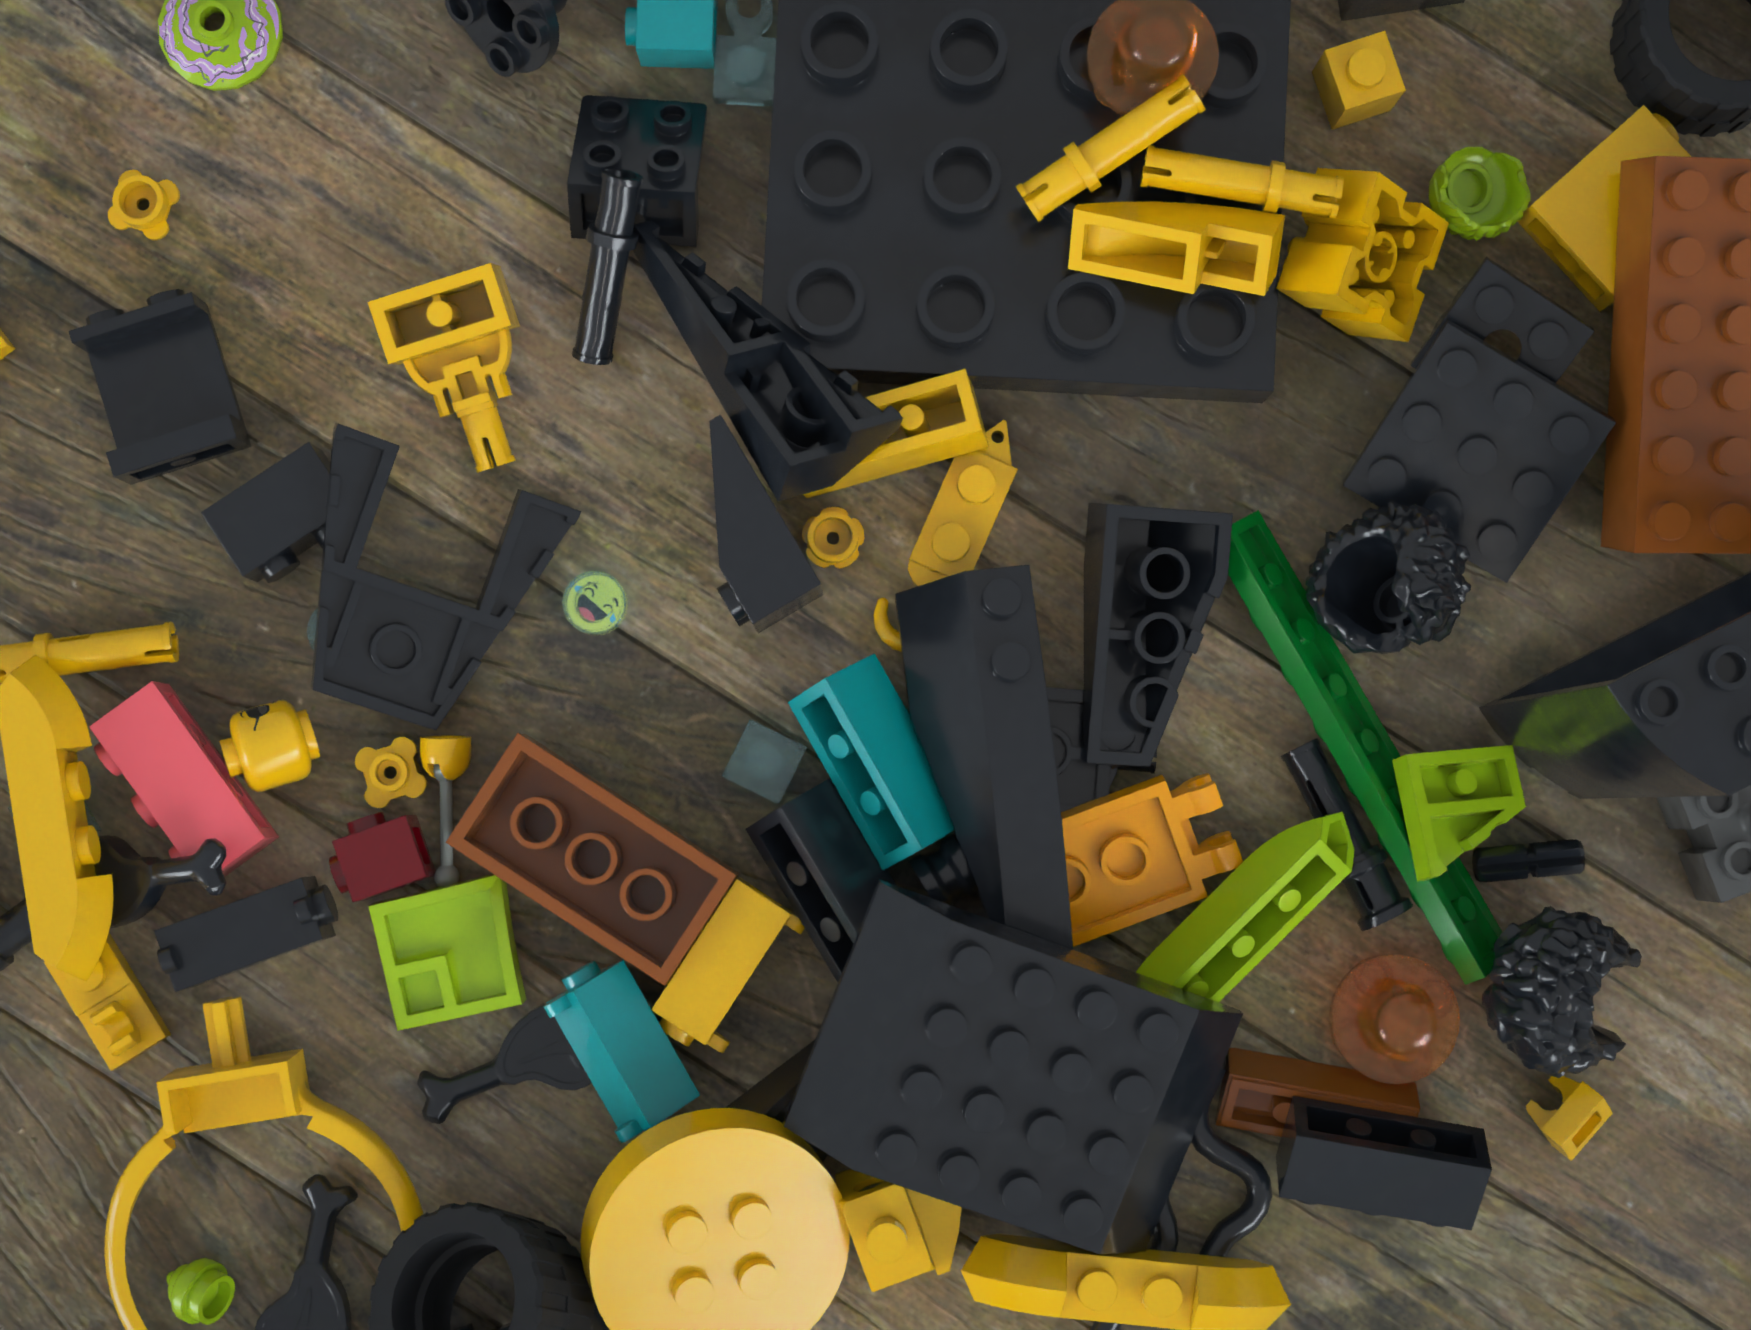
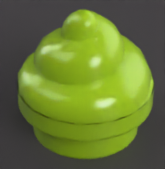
(200, 1291)

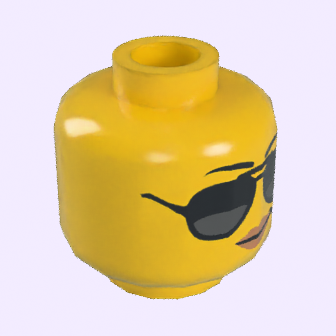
(270, 745)

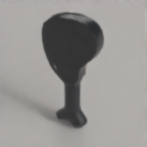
(142, 880)
(529, 1052)
(316, 1293)

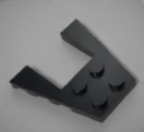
(393, 641)

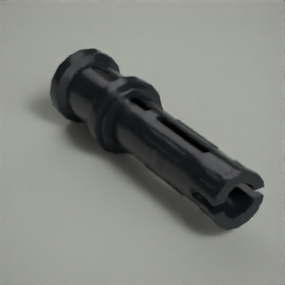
(1369, 881)

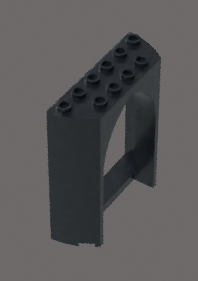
(1647, 710)

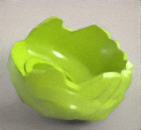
(1479, 192)

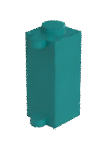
(621, 1047)

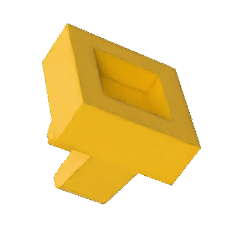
(1575, 1120)

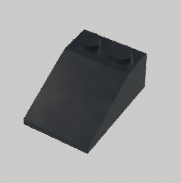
(755, 547)

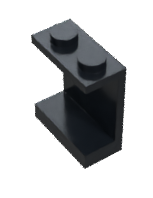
(162, 386)

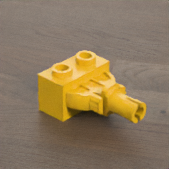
(453, 340)

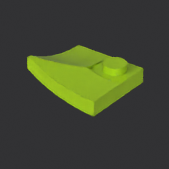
(448, 952)

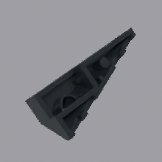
(785, 404)

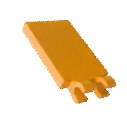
(1139, 855)

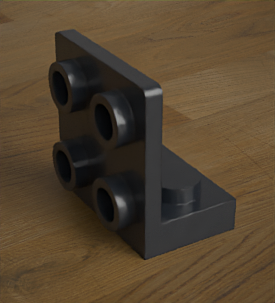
(648, 138)

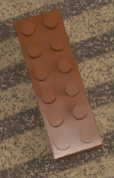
(1681, 359)

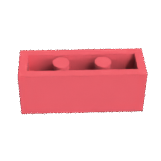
(179, 777)

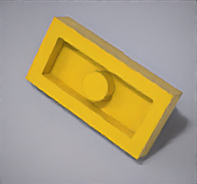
(113, 1008)

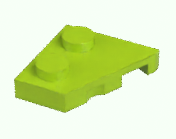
(1455, 801)

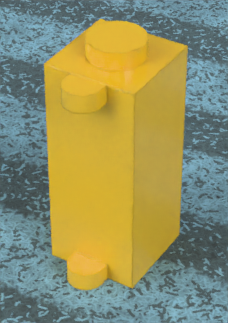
(721, 964)

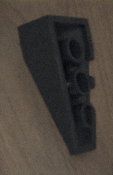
(1144, 612)

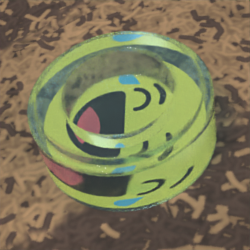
(595, 603)

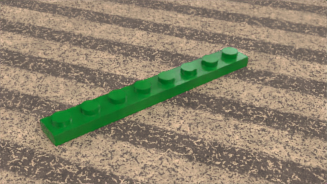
(1355, 738)

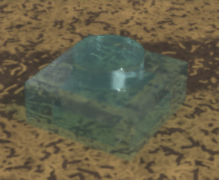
(764, 761)

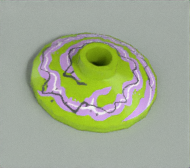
(222, 57)

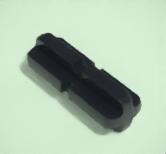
(1539, 859)

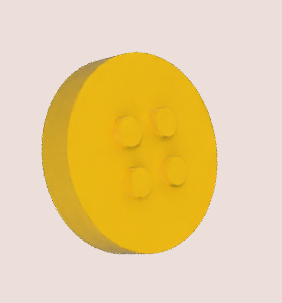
(714, 1228)

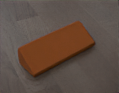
(1261, 1087)

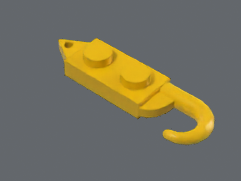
(957, 521)

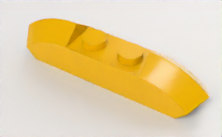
(56, 846)
(1124, 1288)

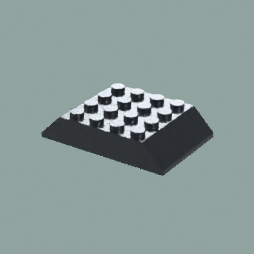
(1009, 1073)

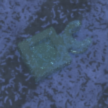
(745, 61)

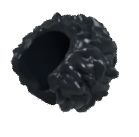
(1389, 580)
(1547, 986)

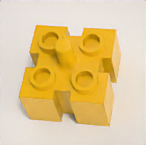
(1366, 259)

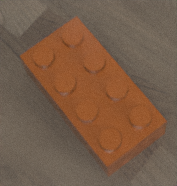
(592, 858)

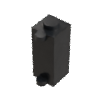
(246, 932)

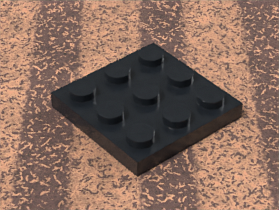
(1480, 447)

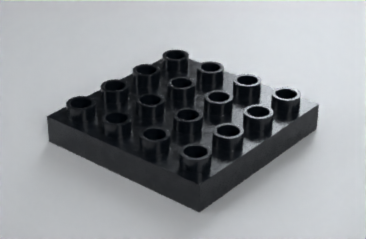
(903, 216)

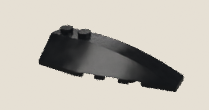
(989, 738)

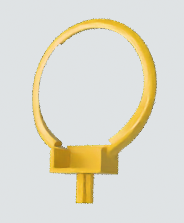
(232, 1093)

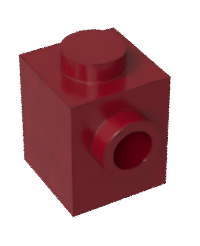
(380, 856)

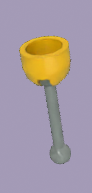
(446, 760)

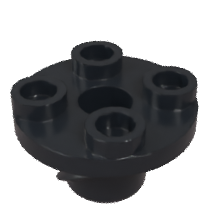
(511, 32)

